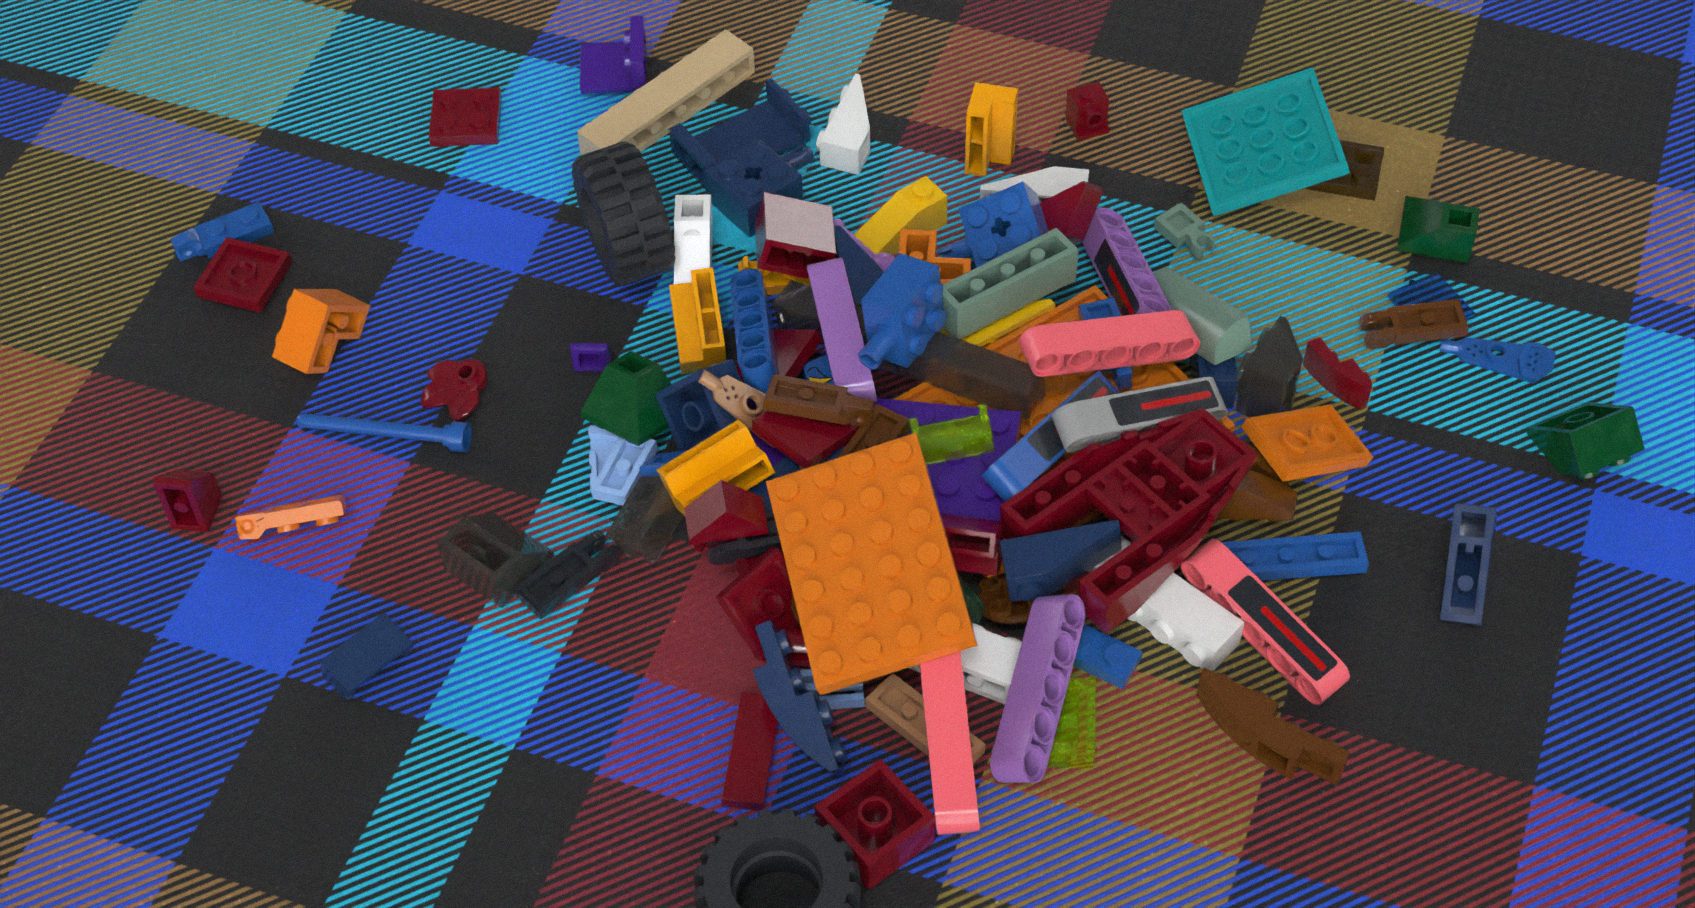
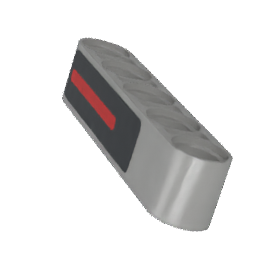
(1140, 410)

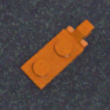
(289, 516)

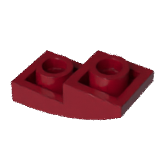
(1341, 379)

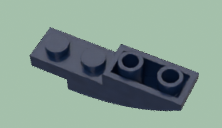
(800, 715)

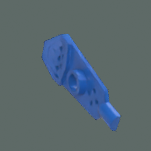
(1521, 361)

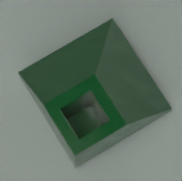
(1438, 229)
(626, 399)

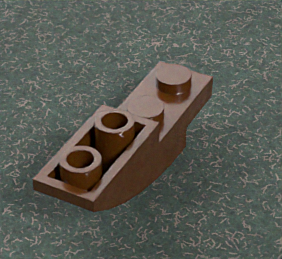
(1260, 499)
(1252, 724)

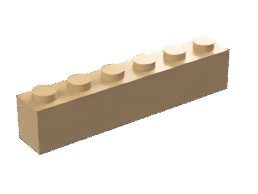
(672, 95)

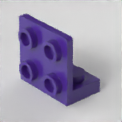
(615, 65)

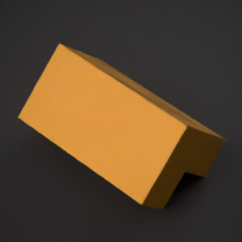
(990, 127)
(697, 321)
(723, 456)

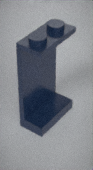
(775, 122)

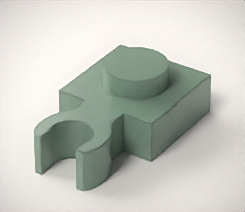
(1184, 227)

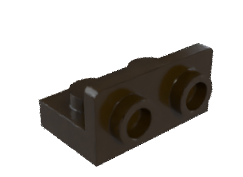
(1364, 168)

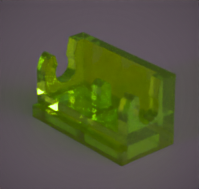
(955, 437)
(1075, 731)

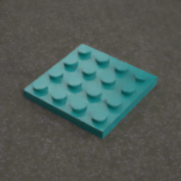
(1264, 142)

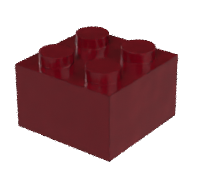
(878, 821)

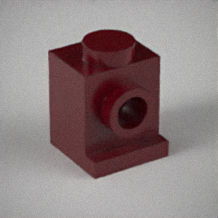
(1087, 111)

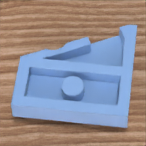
(615, 464)

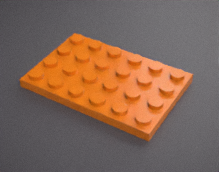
(870, 564)

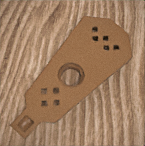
(738, 406)

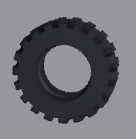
(623, 213)
(777, 845)

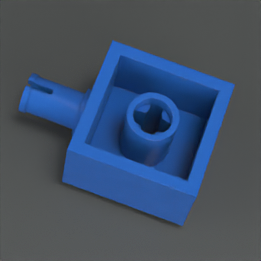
(988, 220)
(902, 312)

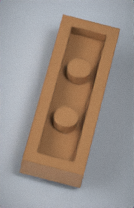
(904, 712)

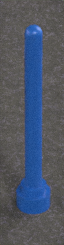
(454, 436)

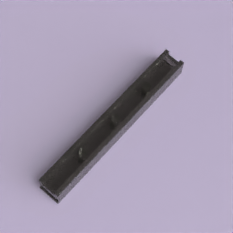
(944, 363)

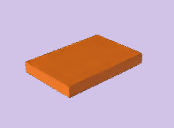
(1307, 442)

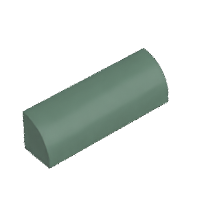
(1219, 326)

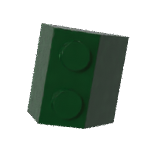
(1588, 438)

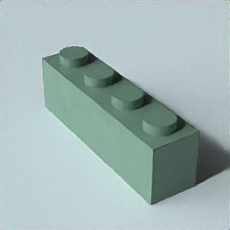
(1008, 283)

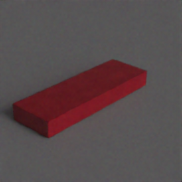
(750, 754)

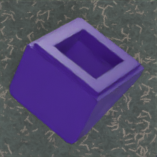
(590, 356)

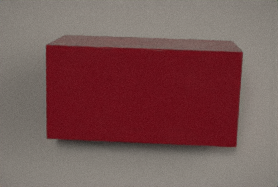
(974, 543)

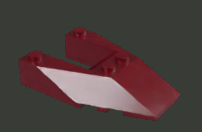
(1160, 488)

